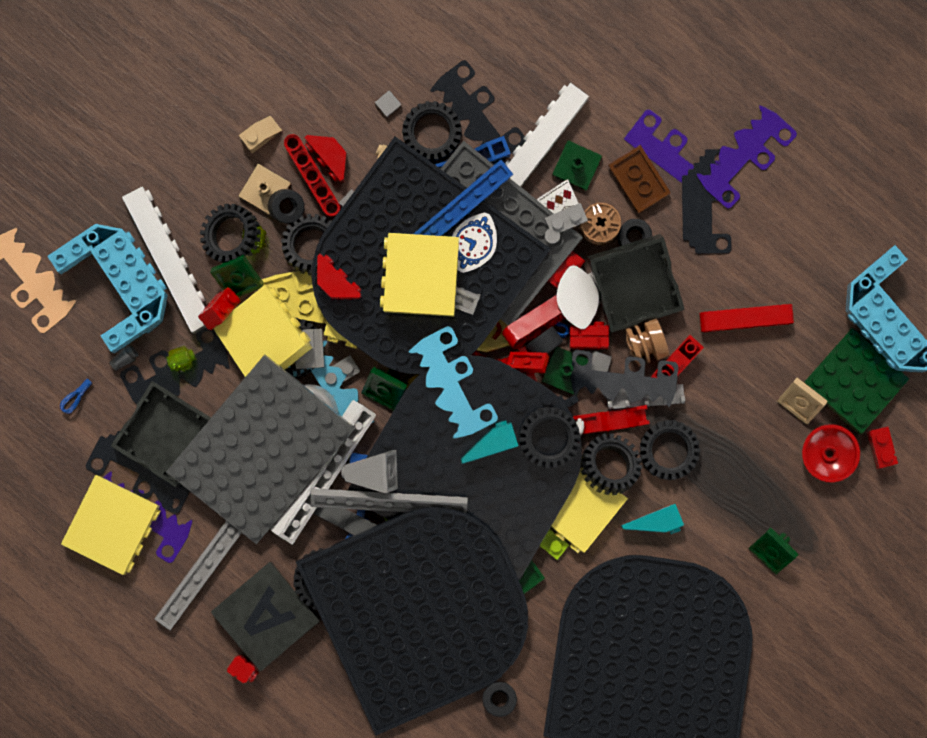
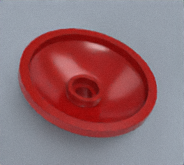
(841, 444)

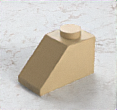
(260, 133)

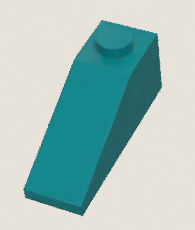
(496, 440)
(660, 521)

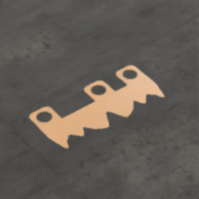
(36, 284)

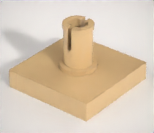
(261, 186)
(802, 401)

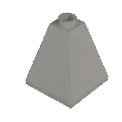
(374, 472)

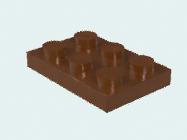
(639, 179)

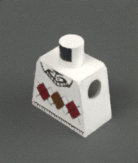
(559, 198)

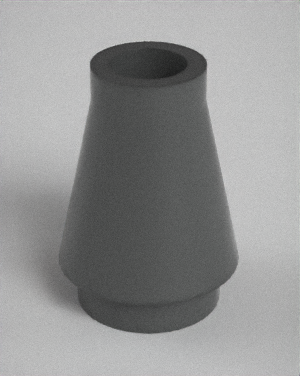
(124, 357)

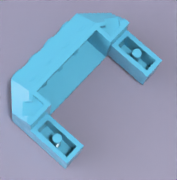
(128, 274)
(882, 319)

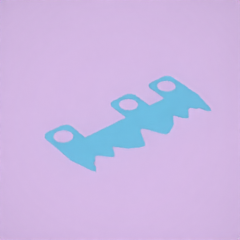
(445, 376)
(342, 396)

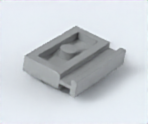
(314, 357)

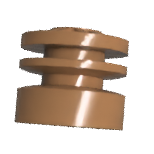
(596, 234)
(647, 342)

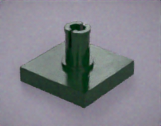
(577, 165)
(238, 276)
(559, 370)
(384, 388)
(773, 550)

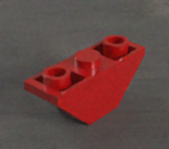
(330, 155)
(334, 281)
(682, 356)

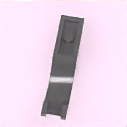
(344, 519)

